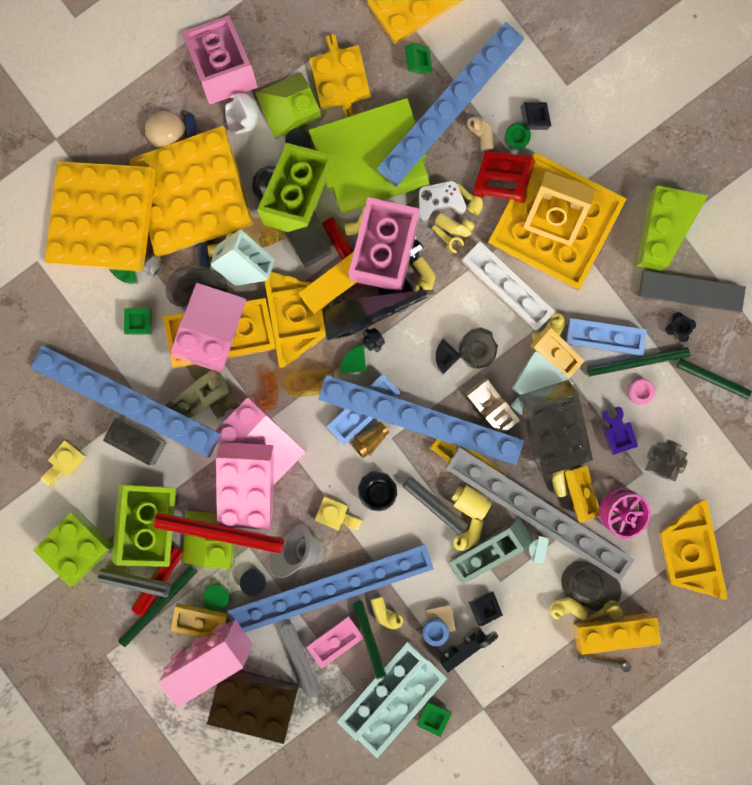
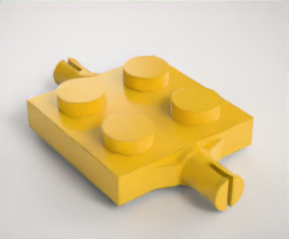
(340, 77)

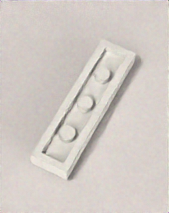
(508, 286)

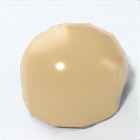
(164, 129)

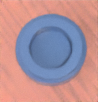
(435, 632)

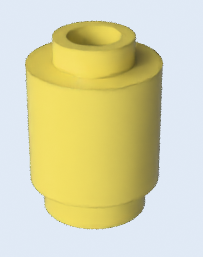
(471, 502)

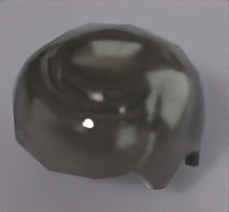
(478, 348)

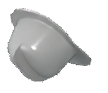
(299, 550)

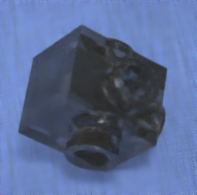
(666, 460)

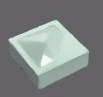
(538, 548)

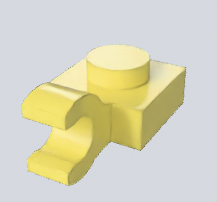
(65, 460)
(334, 514)

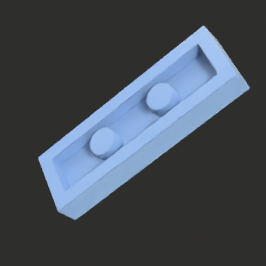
(605, 336)
(349, 423)

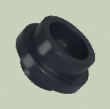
(373, 340)

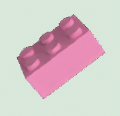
(384, 244)
(245, 485)
(205, 662)

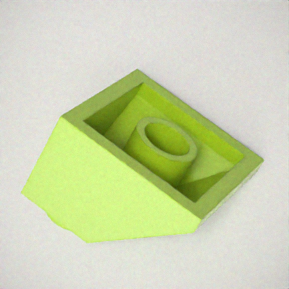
(288, 105)
(205, 551)

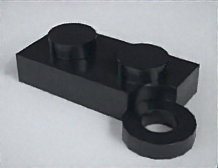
(472, 643)

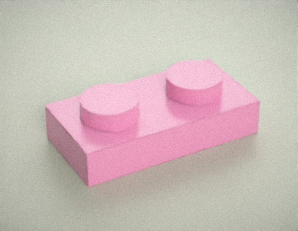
(335, 641)

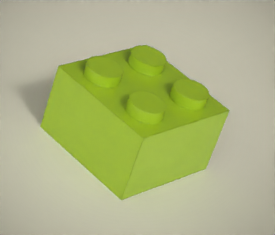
(73, 548)

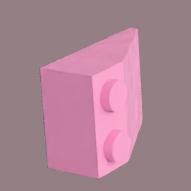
(219, 59)
(208, 328)
(254, 426)

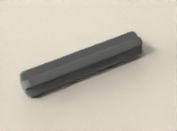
(435, 505)
(134, 582)

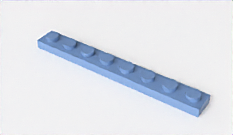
(450, 104)
(126, 401)
(421, 419)
(332, 588)

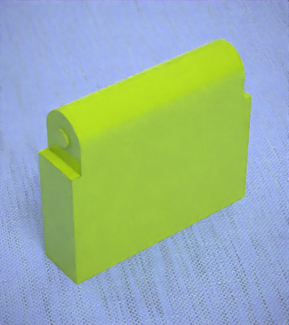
(360, 147)

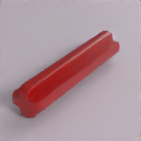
(338, 240)
(161, 574)

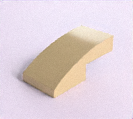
(492, 406)

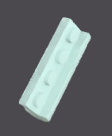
(393, 700)

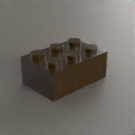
(253, 705)

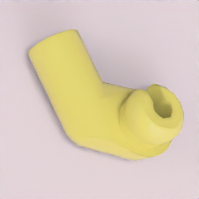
(451, 226)
(556, 322)
(566, 606)
(384, 616)

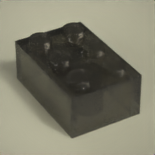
(556, 427)

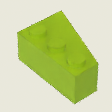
(665, 225)

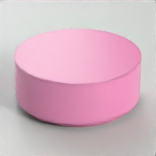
(641, 391)

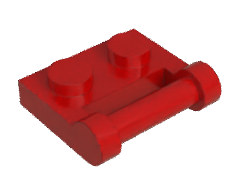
(504, 168)

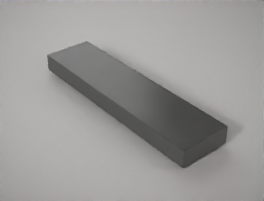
(692, 291)

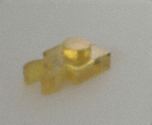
(270, 237)

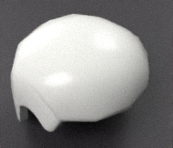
(241, 113)

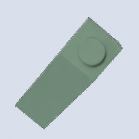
(492, 551)

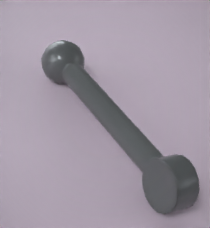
(624, 666)

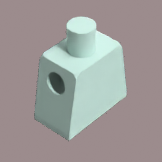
(242, 260)
(535, 375)

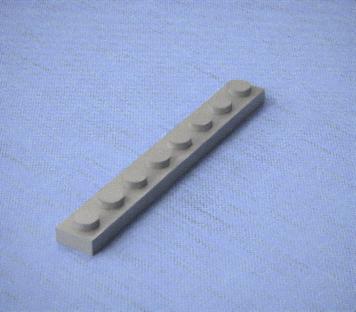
(539, 513)

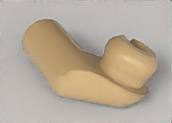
(483, 131)

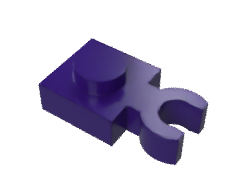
(619, 435)

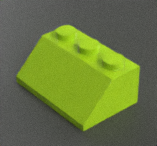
(295, 188)
(135, 537)

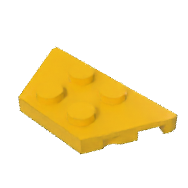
(292, 321)
(692, 552)

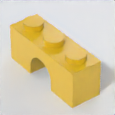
(631, 632)

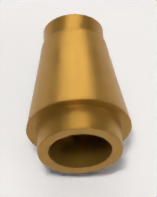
(369, 439)

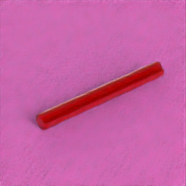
(219, 533)

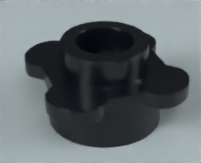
(687, 323)

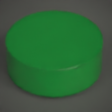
(517, 137)
(216, 597)

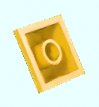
(559, 208)

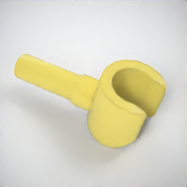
(476, 203)
(446, 238)
(611, 608)

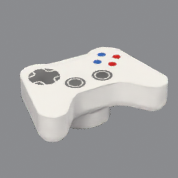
(439, 197)

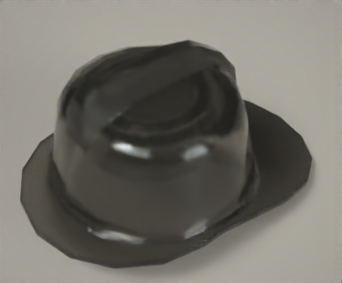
(183, 281)
(590, 585)

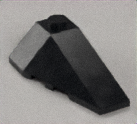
(356, 314)

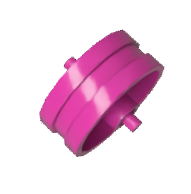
(624, 513)

